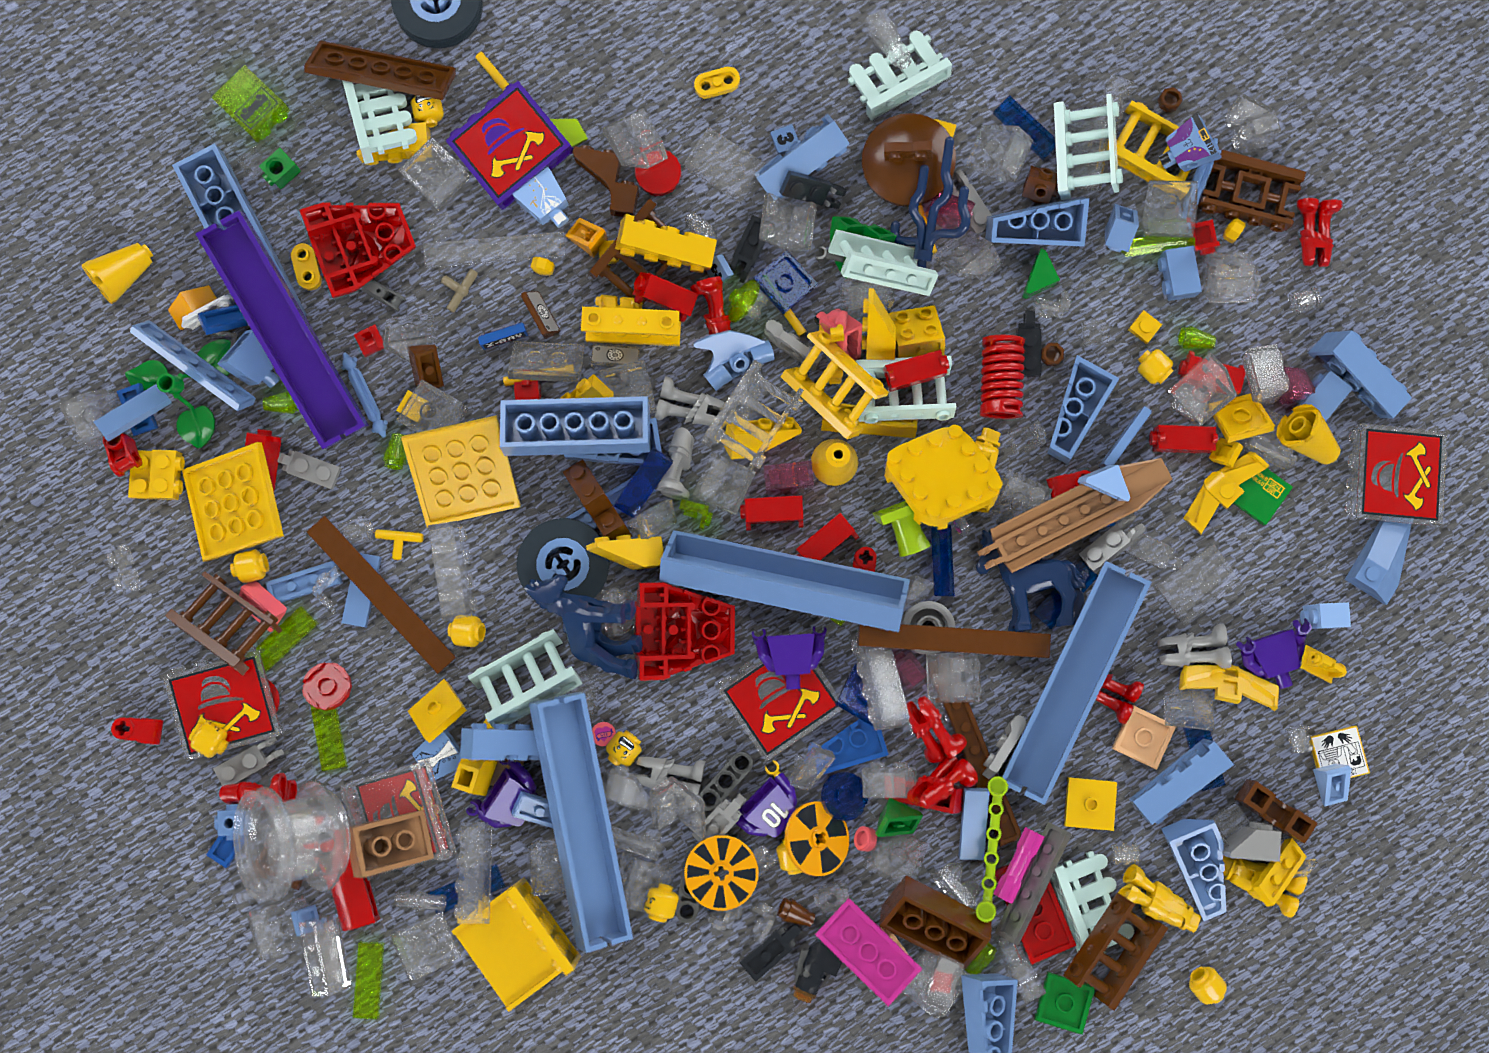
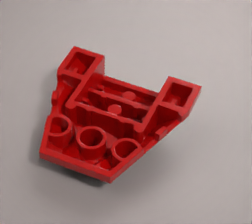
(356, 241)
(680, 630)

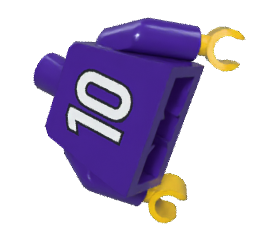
(769, 806)

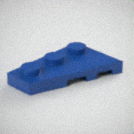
(855, 746)

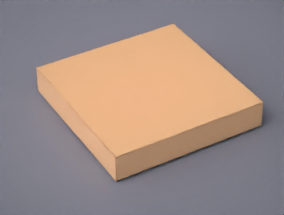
(1144, 738)

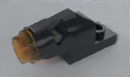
(811, 970)

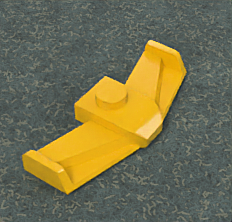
(1223, 489)
(1230, 684)

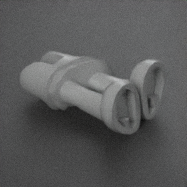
(700, 403)
(681, 453)
(1185, 643)
(663, 767)

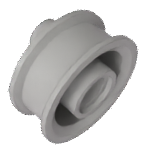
(931, 612)

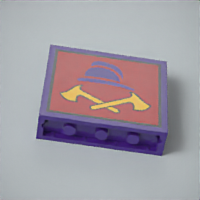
(509, 143)

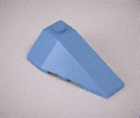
(1381, 561)
(1199, 857)

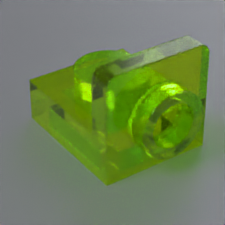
(693, 509)

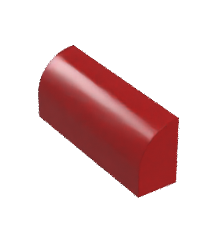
(354, 901)

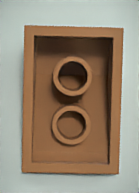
(389, 844)

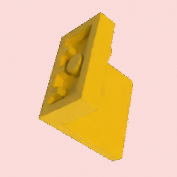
(918, 332)

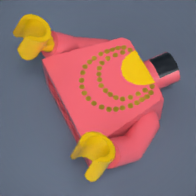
(844, 332)

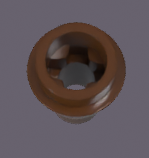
(795, 913)

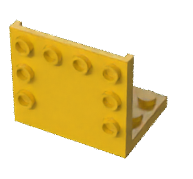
(519, 946)

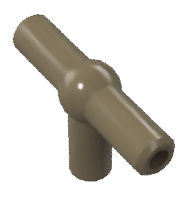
(461, 290)

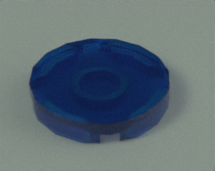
(843, 796)

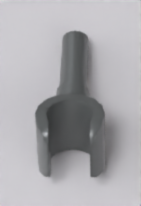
(828, 256)

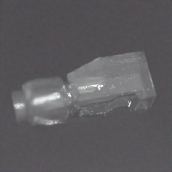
(887, 39)
(1028, 984)

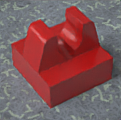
(369, 340)

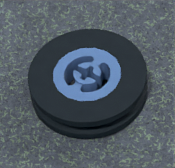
(435, 30)
(560, 533)

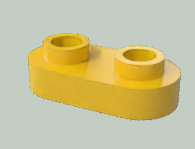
(715, 80)
(306, 266)

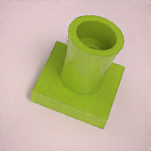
(907, 531)

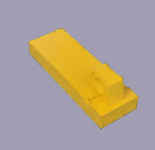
(1278, 874)

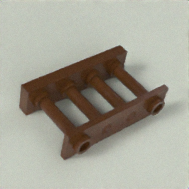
(603, 269)
(218, 644)
(1131, 960)

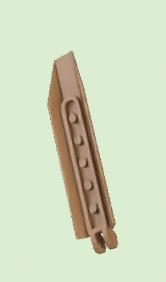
(1072, 516)

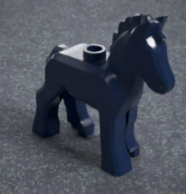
(1036, 578)
(583, 625)

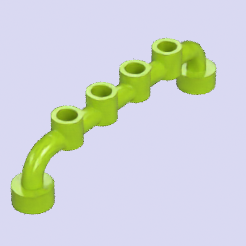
(986, 909)

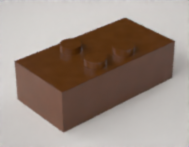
(934, 921)

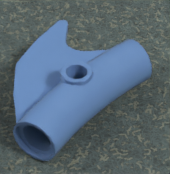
(733, 355)

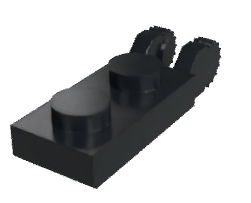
(811, 189)
(748, 248)

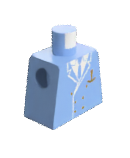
(543, 199)

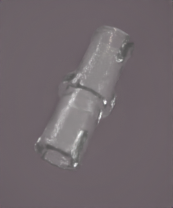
(420, 901)

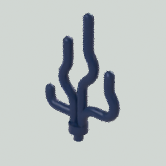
(928, 234)

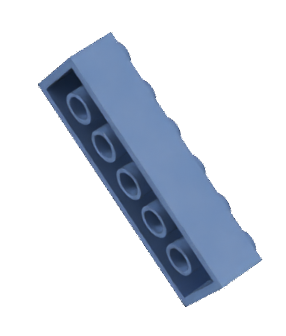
(575, 426)

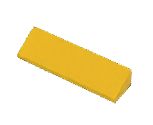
(893, 428)

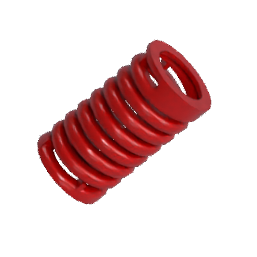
(1007, 377)

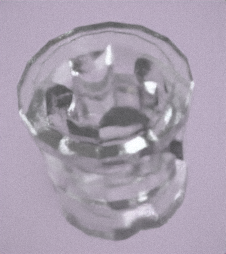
(1304, 300)
(1299, 738)
(1125, 853)

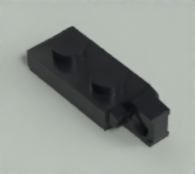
(1032, 334)
(769, 953)

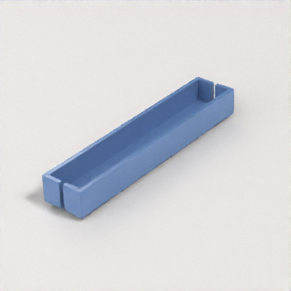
(784, 580)
(1075, 681)
(580, 821)

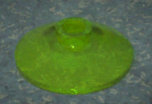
(742, 300)

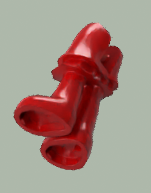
(1309, 237)
(711, 289)
(1129, 692)
(928, 718)
(284, 788)
(935, 788)

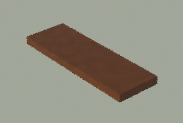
(380, 70)

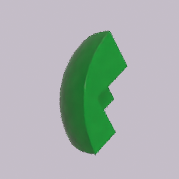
(854, 226)

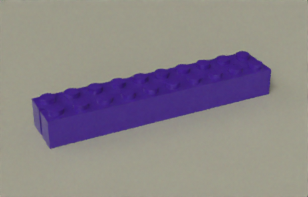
(282, 329)

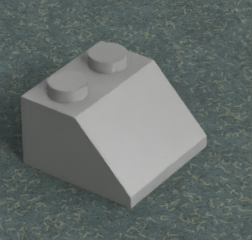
(1254, 842)

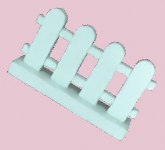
(905, 86)
(373, 124)
(1071, 899)

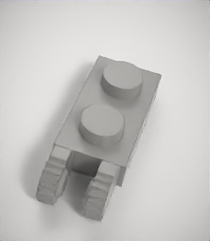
(980, 214)
(788, 343)
(1111, 543)
(1005, 745)
(246, 763)

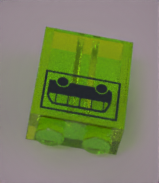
(251, 104)

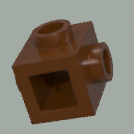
(1040, 185)

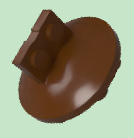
(898, 151)

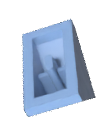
(1107, 481)
(1333, 783)

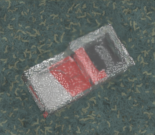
(942, 982)

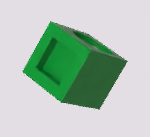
(278, 159)

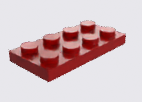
(1048, 928)

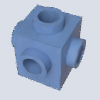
(223, 821)

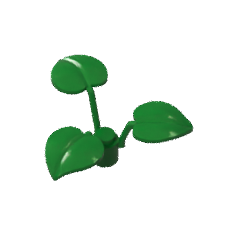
(193, 425)

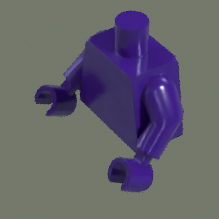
(1276, 653)
(791, 654)
(502, 797)

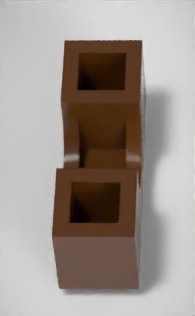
(1275, 812)

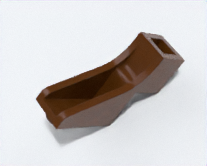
(606, 169)
(595, 501)

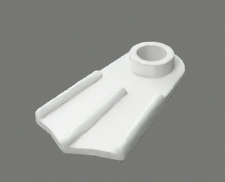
(191, 320)

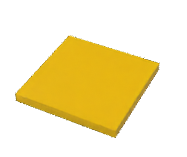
(461, 471)
(232, 502)

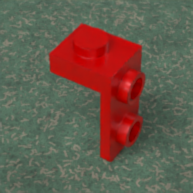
(1205, 238)

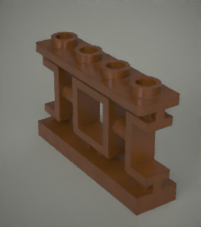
(1258, 173)

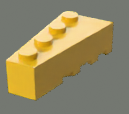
(665, 244)

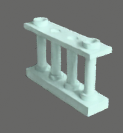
(1065, 139)
(881, 263)
(939, 411)
(518, 707)

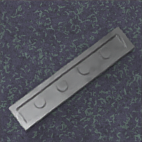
(1040, 870)

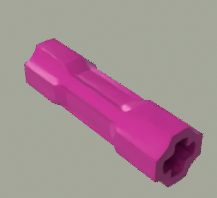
(1011, 881)

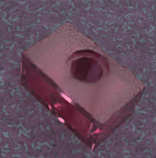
(788, 476)

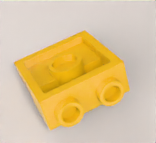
(157, 476)

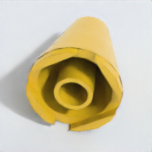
(118, 270)
(1308, 434)
(833, 470)

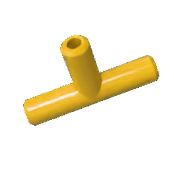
(398, 537)

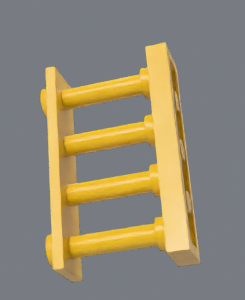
(1136, 162)
(631, 326)
(814, 393)

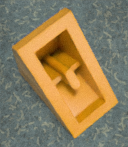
(587, 236)
(189, 301)

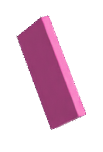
(868, 952)

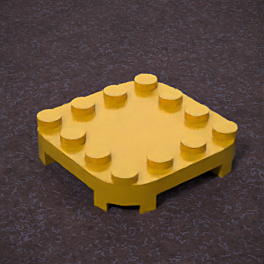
(943, 476)

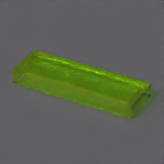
(1157, 244)
(292, 632)
(329, 739)
(368, 980)

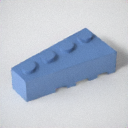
(804, 156)
(1047, 224)
(1362, 371)
(1082, 402)
(498, 742)
(989, 1012)

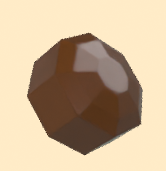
(1170, 99)
(1052, 354)

